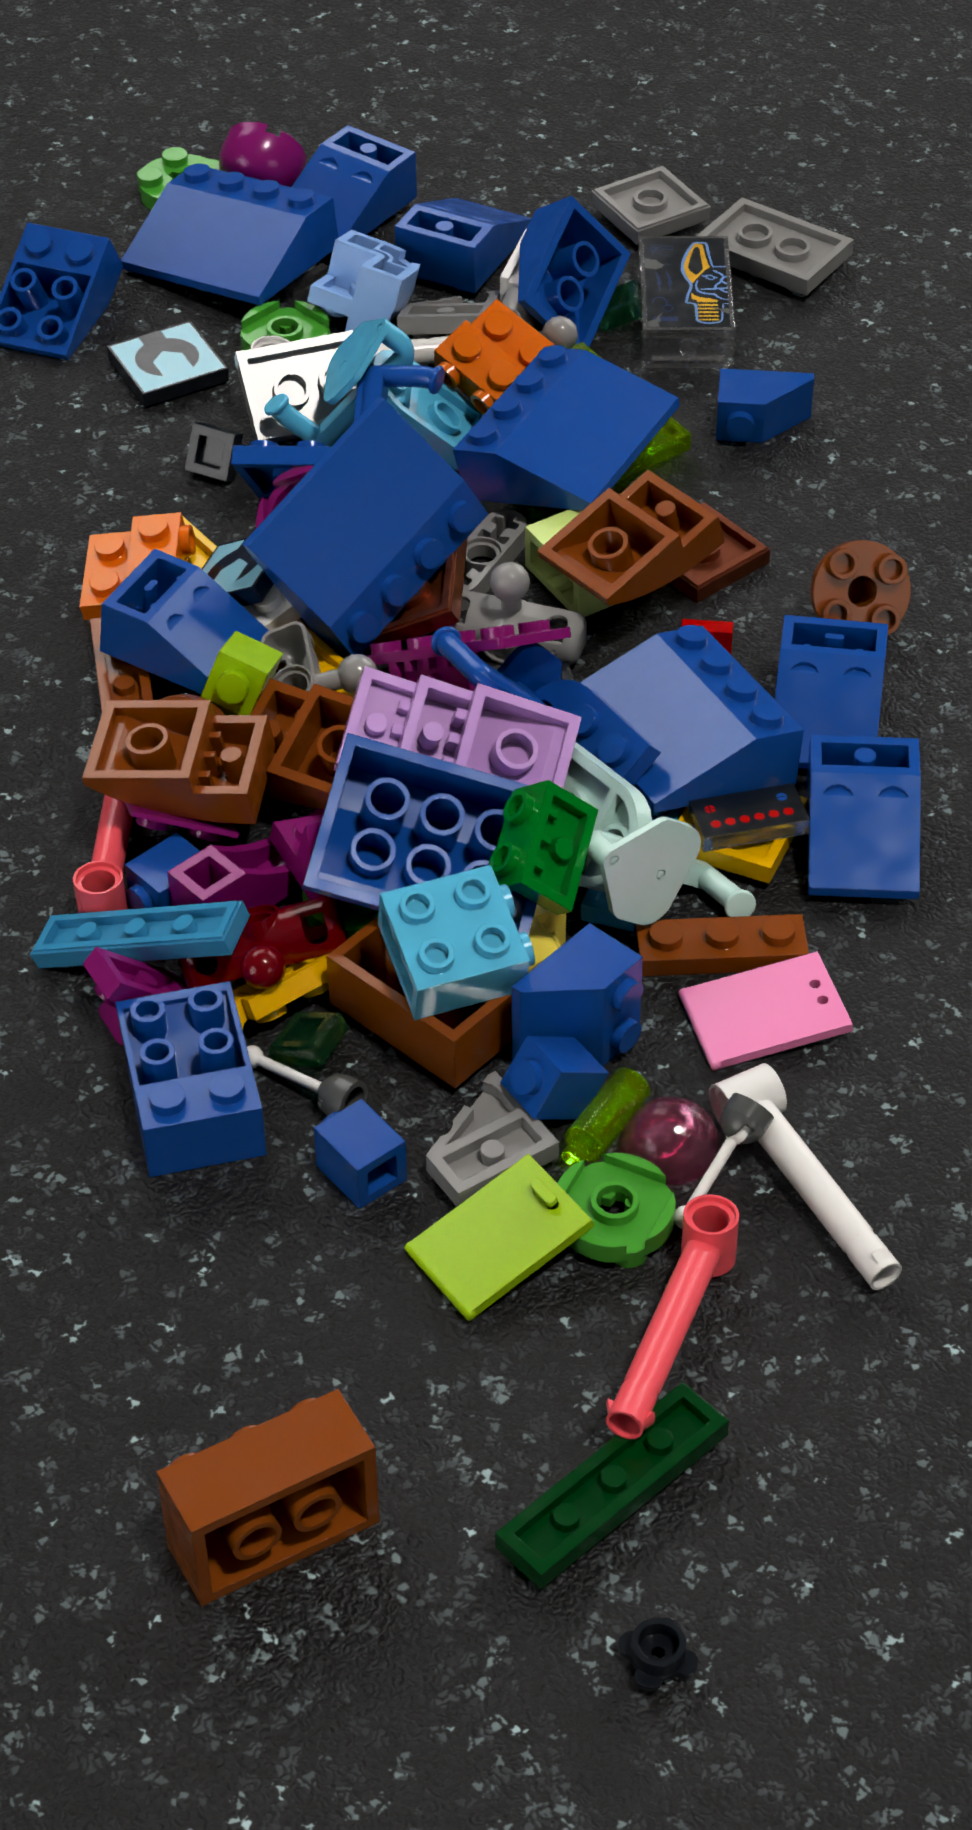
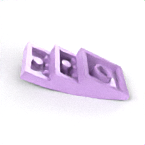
(465, 727)

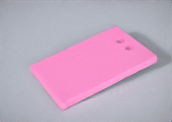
(765, 1011)

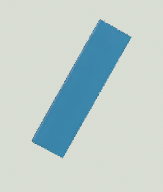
(142, 933)

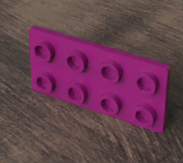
(422, 660)

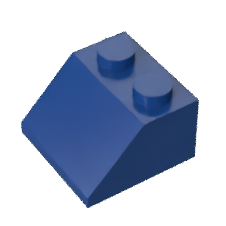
(582, 992)

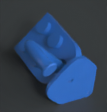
(266, 460)
(536, 676)

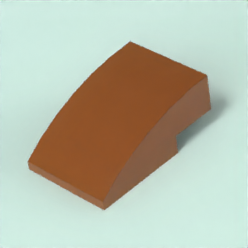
(634, 540)
(306, 738)
(181, 759)

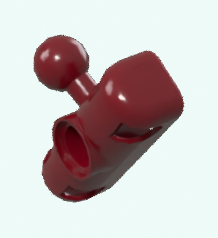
(271, 944)

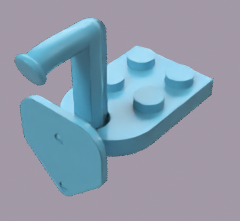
(437, 417)

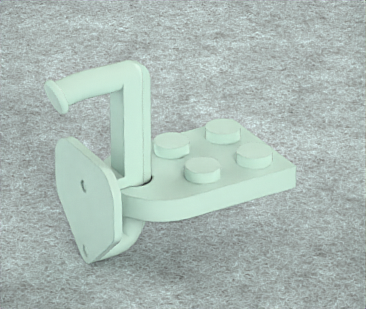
(653, 857)

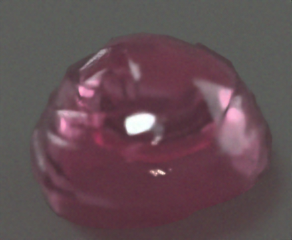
(674, 1137)

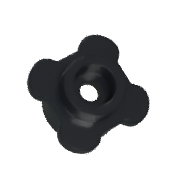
(662, 1636)

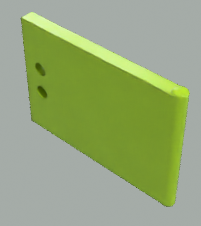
(498, 1237)

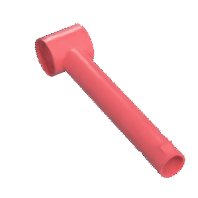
(101, 882)
(706, 1252)

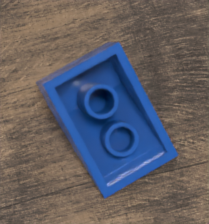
(569, 266)

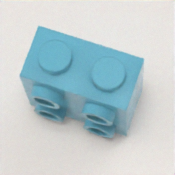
(454, 941)

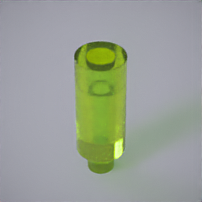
(605, 1116)

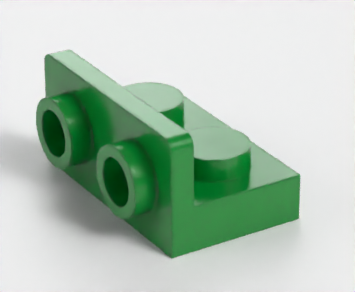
(544, 845)

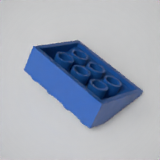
(232, 234)
(562, 431)
(365, 529)
(704, 717)
(404, 822)

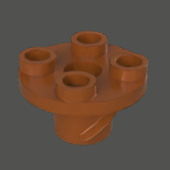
(861, 584)

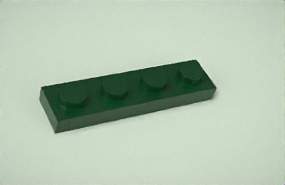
(610, 1487)

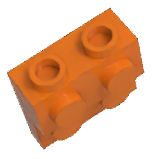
(488, 354)
(116, 555)

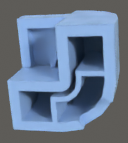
(364, 280)

